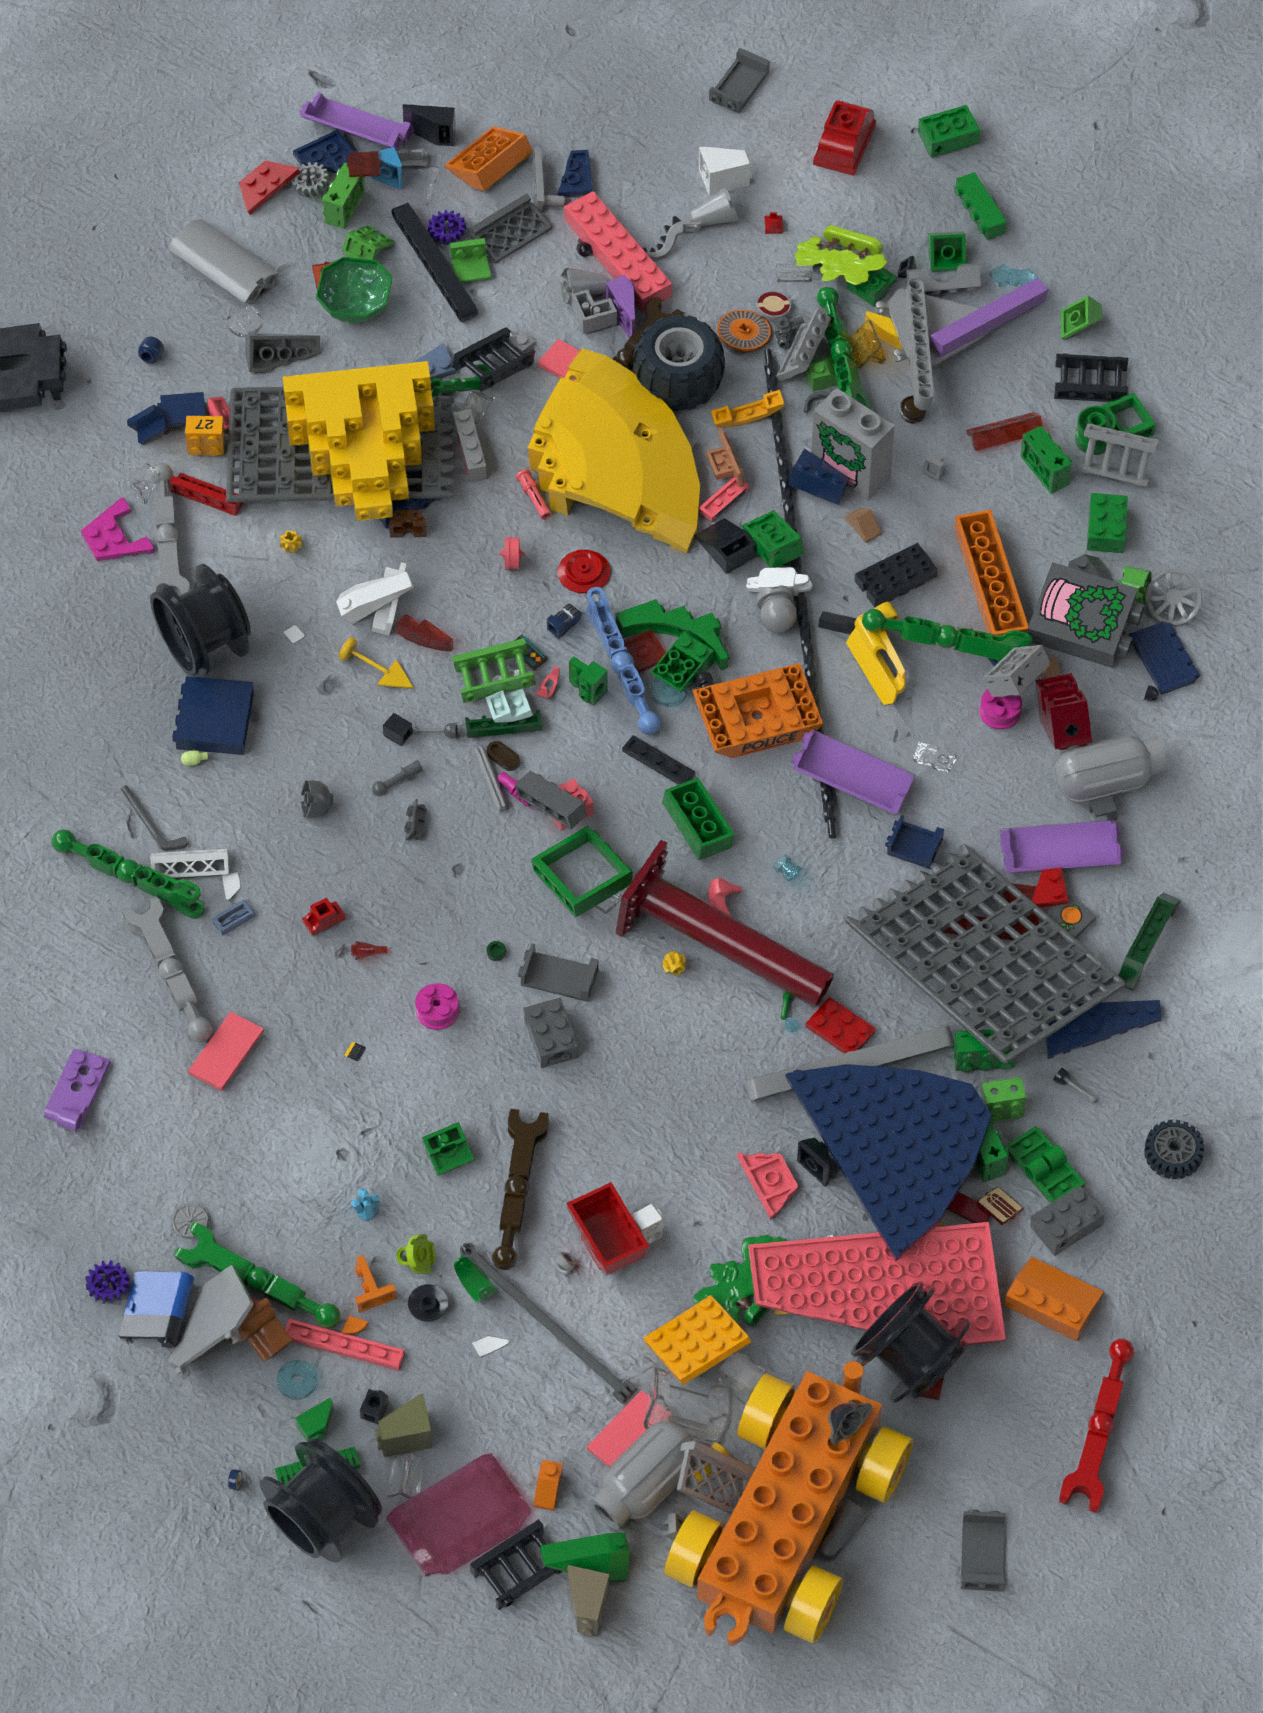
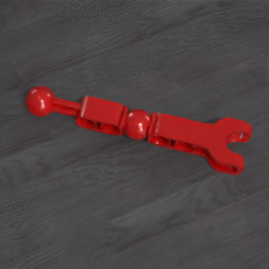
(1100, 1425)

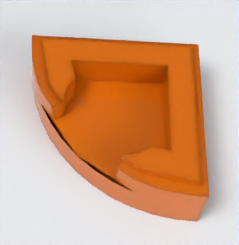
(354, 1325)

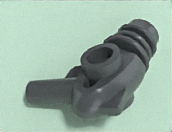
(784, 329)

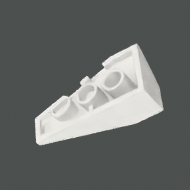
(371, 595)

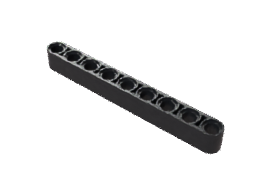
(434, 262)

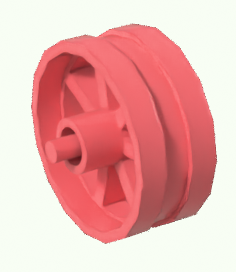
(512, 553)

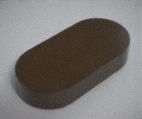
(503, 756)

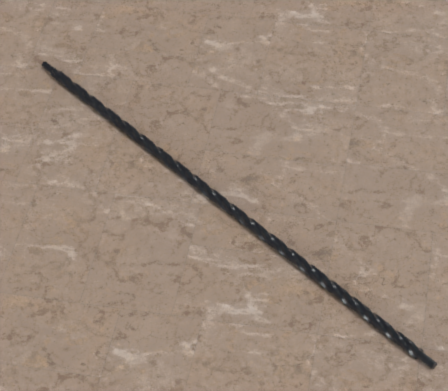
(801, 602)

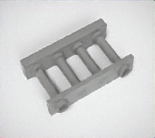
(1129, 442)

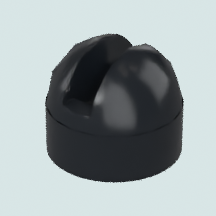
(587, 248)
(1151, 694)

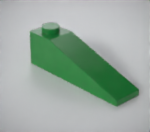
(599, 1553)

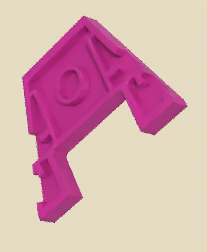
(106, 537)

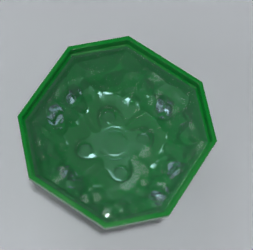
(354, 289)

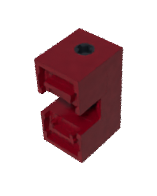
(1063, 711)

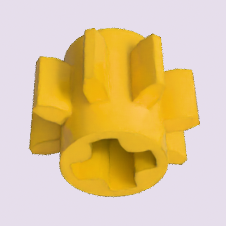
(290, 541)
(674, 963)

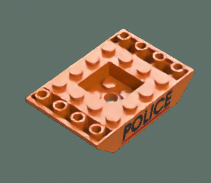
(776, 695)

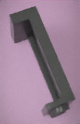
(740, 81)

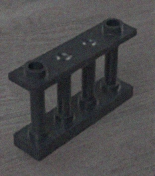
(490, 346)
(1085, 391)
(500, 1555)

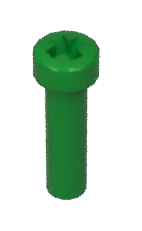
(787, 997)

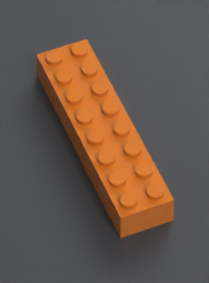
(989, 573)

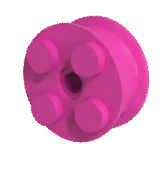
(1000, 711)
(437, 1006)

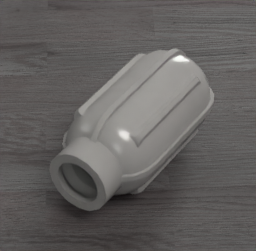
(1108, 767)
(642, 1475)

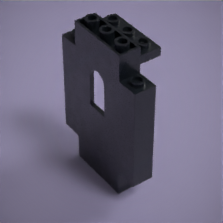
(46, 371)

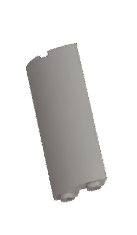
(223, 260)

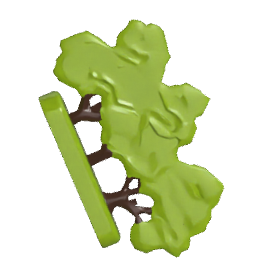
(845, 261)

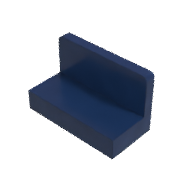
(148, 423)

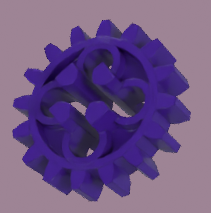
(437, 227)
(118, 1284)

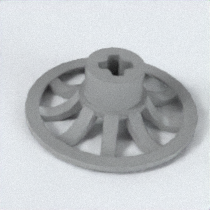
(1173, 597)

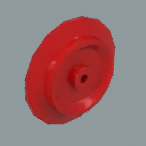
(583, 570)

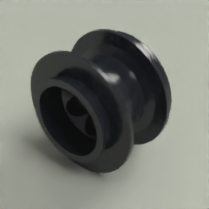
(201, 620)
(912, 1343)
(320, 1500)

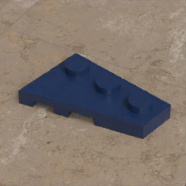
(577, 175)

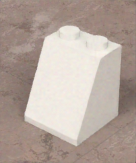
(724, 169)

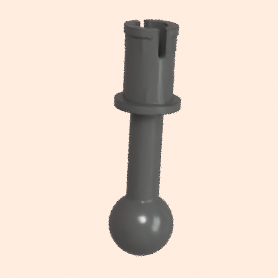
(380, 788)

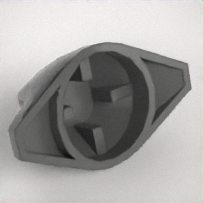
(847, 1419)

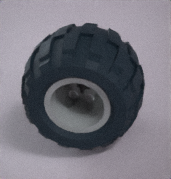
(694, 363)

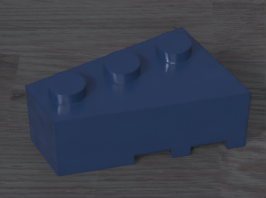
(818, 478)

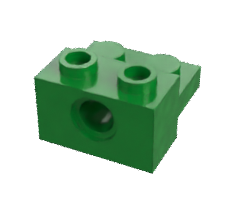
(876, 286)
(590, 680)
(444, 1140)

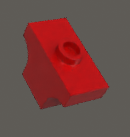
(322, 916)

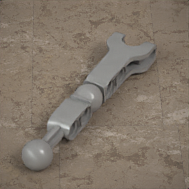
(167, 535)
(170, 969)

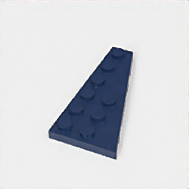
(1102, 1023)

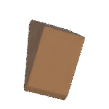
(864, 524)

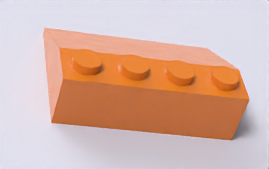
(490, 157)
(1053, 1298)

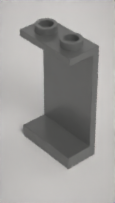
(558, 975)
(982, 1550)

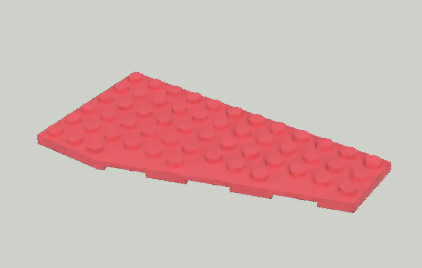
(857, 1278)

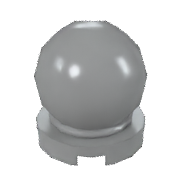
(777, 608)

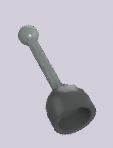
(449, 730)

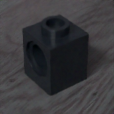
(374, 1414)

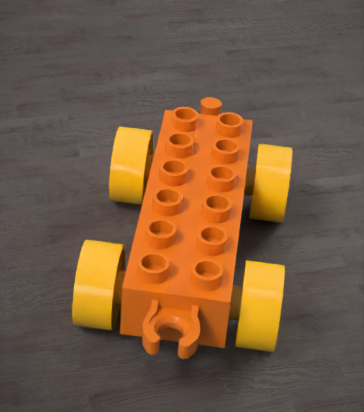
(786, 1508)

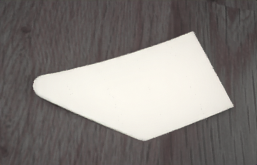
(231, 884)
(489, 1345)

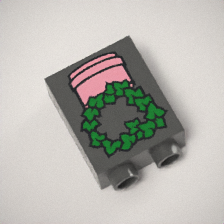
(1085, 615)

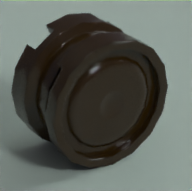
(910, 412)

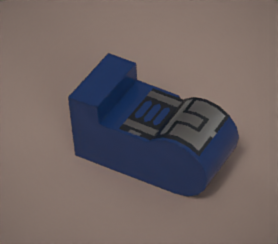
(563, 620)

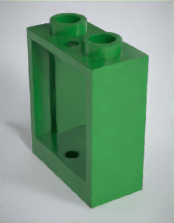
(1144, 429)

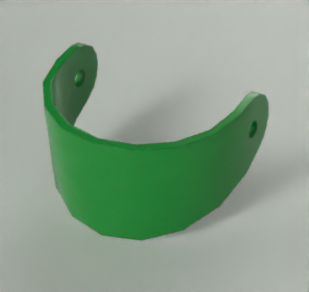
(473, 1280)

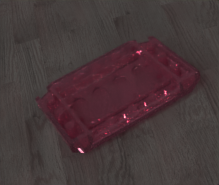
(460, 1516)

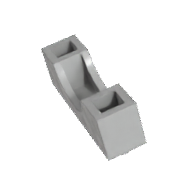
(966, 277)

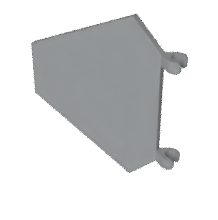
(939, 315)
(215, 1316)

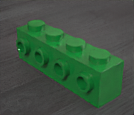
(980, 206)

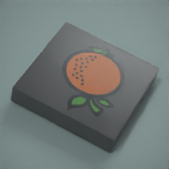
(1072, 916)

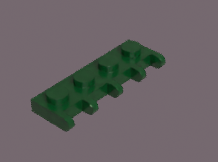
(488, 727)

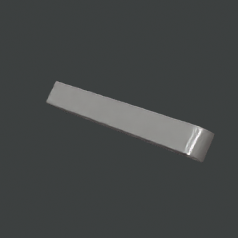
(919, 344)

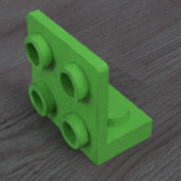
(365, 243)
(470, 260)

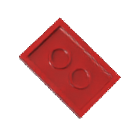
(840, 1026)

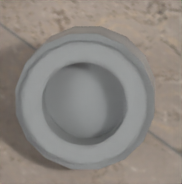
(566, 1261)

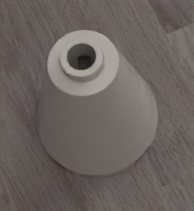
(714, 210)
(579, 280)

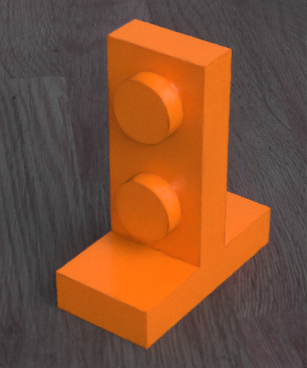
(372, 1295)

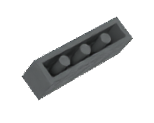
(551, 799)

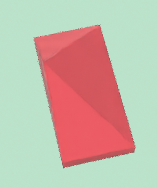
(218, 407)

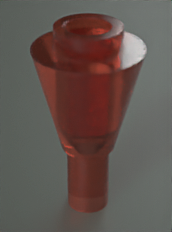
(363, 950)

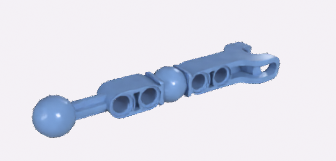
(621, 661)

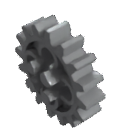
(319, 179)

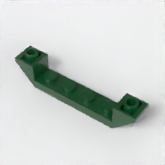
(1162, 909)

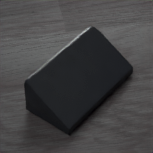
(836, 622)

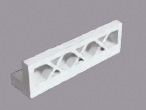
(385, 615)
(194, 855)

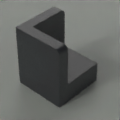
(397, 729)

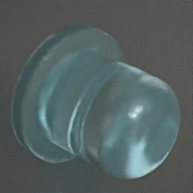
(791, 1024)

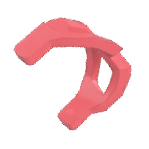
(543, 692)

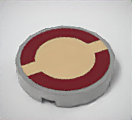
(773, 305)

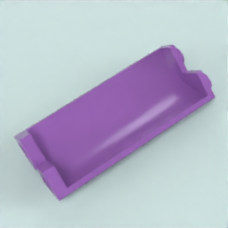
(357, 122)
(853, 771)
(1061, 846)

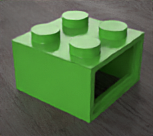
(1005, 1103)

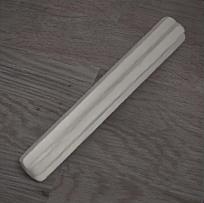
(490, 778)

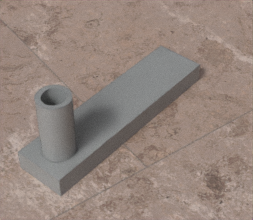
(539, 197)

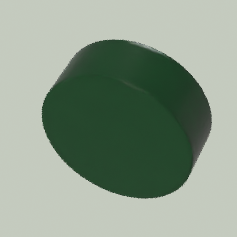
(496, 951)

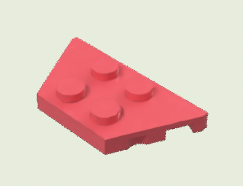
(769, 1179)

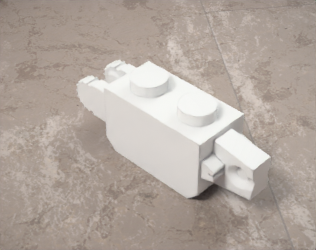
(779, 576)

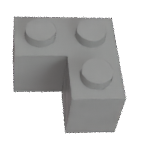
(593, 315)

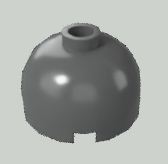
(316, 799)

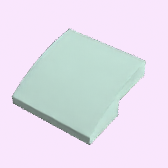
(509, 707)

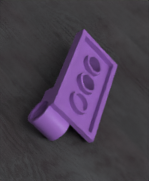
(72, 1107)

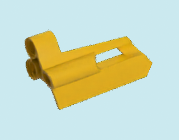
(865, 649)

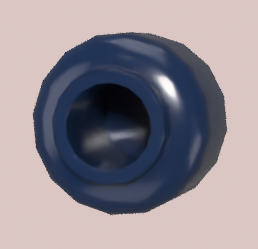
(150, 349)

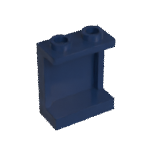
(182, 405)
(914, 843)

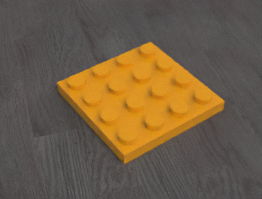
(696, 1340)

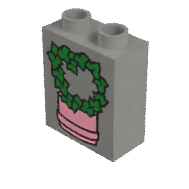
(853, 442)

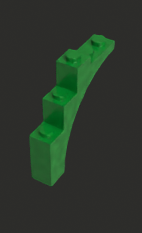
(674, 622)

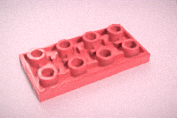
(225, 1051)
(620, 1431)

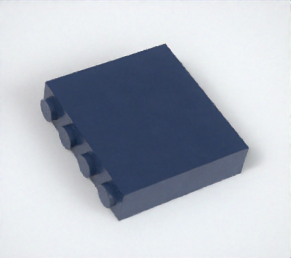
(213, 715)

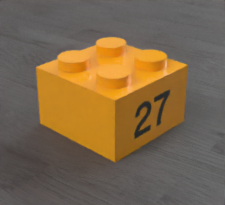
(205, 435)

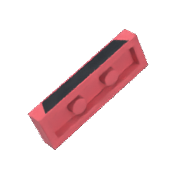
(723, 499)

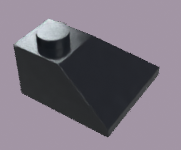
(814, 1158)

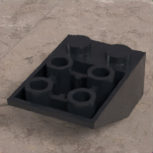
(432, 123)
(727, 544)

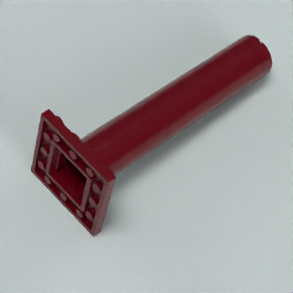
(719, 932)

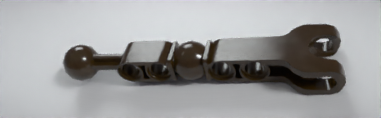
(653, 313)
(516, 1188)

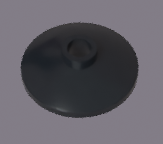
(426, 1295)

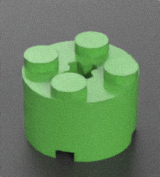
(1138, 579)

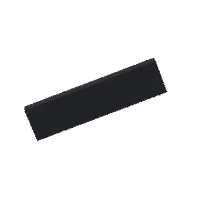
(657, 760)

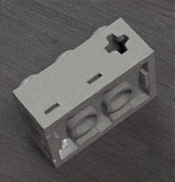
(1016, 671)

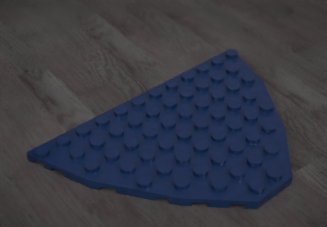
(897, 1139)

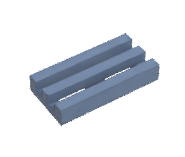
(236, 919)

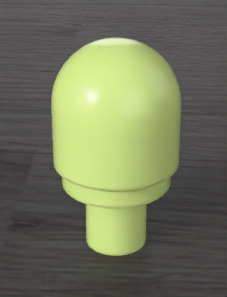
(193, 757)

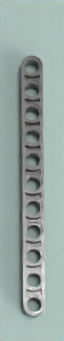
(868, 1056)

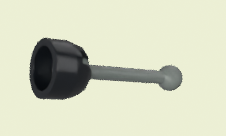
(1063, 1077)

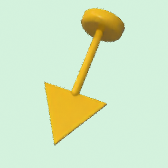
(393, 676)

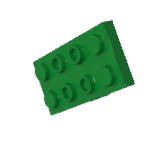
(1044, 1164)

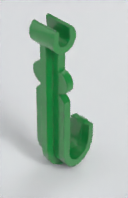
(456, 384)

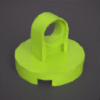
(419, 1254)

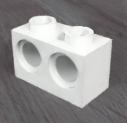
(649, 1222)

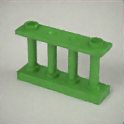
(489, 655)

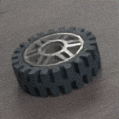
(1177, 1136)

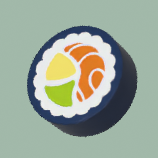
(235, 1479)

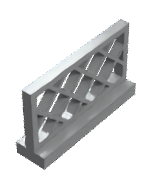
(707, 1456)

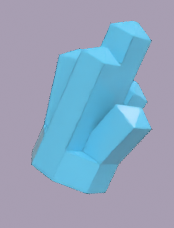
(366, 1205)

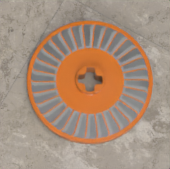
(731, 331)

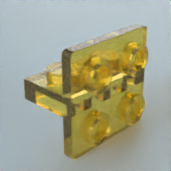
(866, 345)

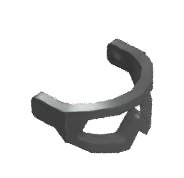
(815, 395)

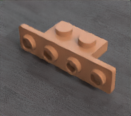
(723, 461)

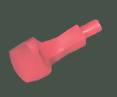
(717, 892)

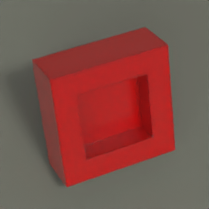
(773, 224)

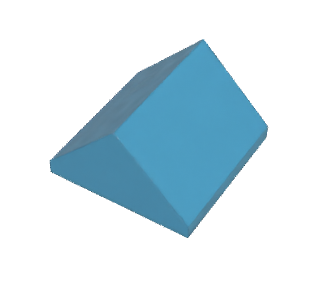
(390, 168)

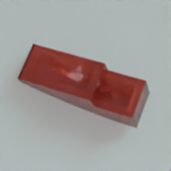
(424, 634)

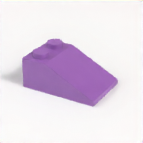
(622, 296)

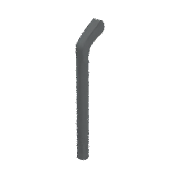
(162, 843)

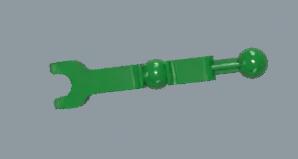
(841, 350)
(947, 636)
(128, 871)
(257, 1278)

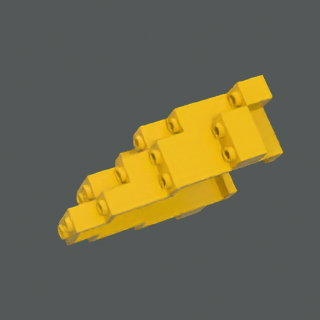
(362, 430)

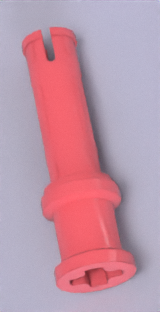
(531, 488)

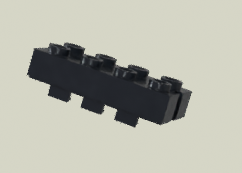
(896, 575)

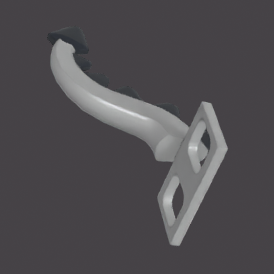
(671, 234)

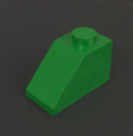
(315, 1421)

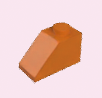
(548, 1485)

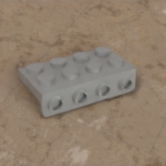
(804, 346)

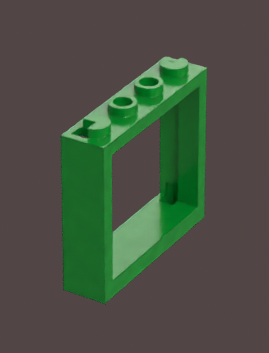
(595, 896)

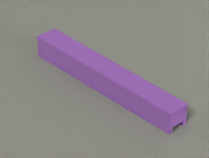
(989, 317)

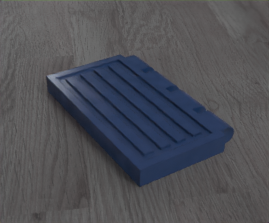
(1164, 657)

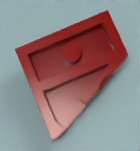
(1050, 889)

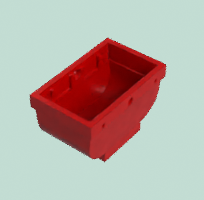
(845, 137)
(608, 1229)

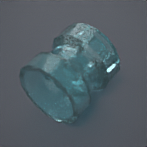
(787, 868)

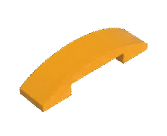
(749, 412)

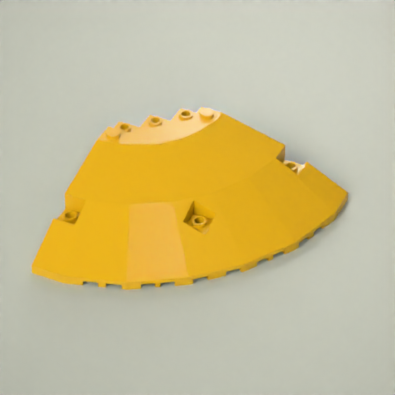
(594, 451)

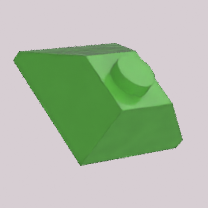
(1079, 316)
(821, 373)

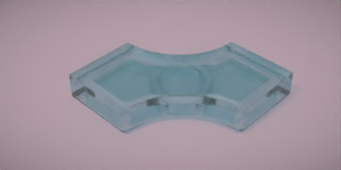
(1006, 276)

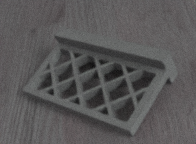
(504, 215)

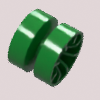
(1097, 416)

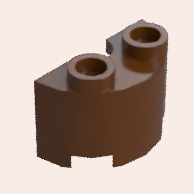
(407, 522)

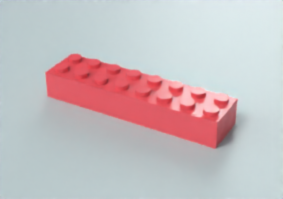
(616, 248)

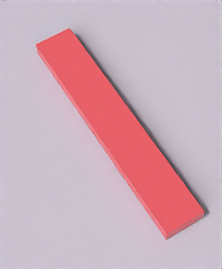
(345, 1344)

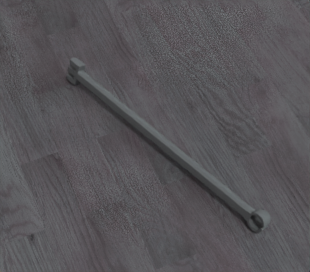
(549, 1324)

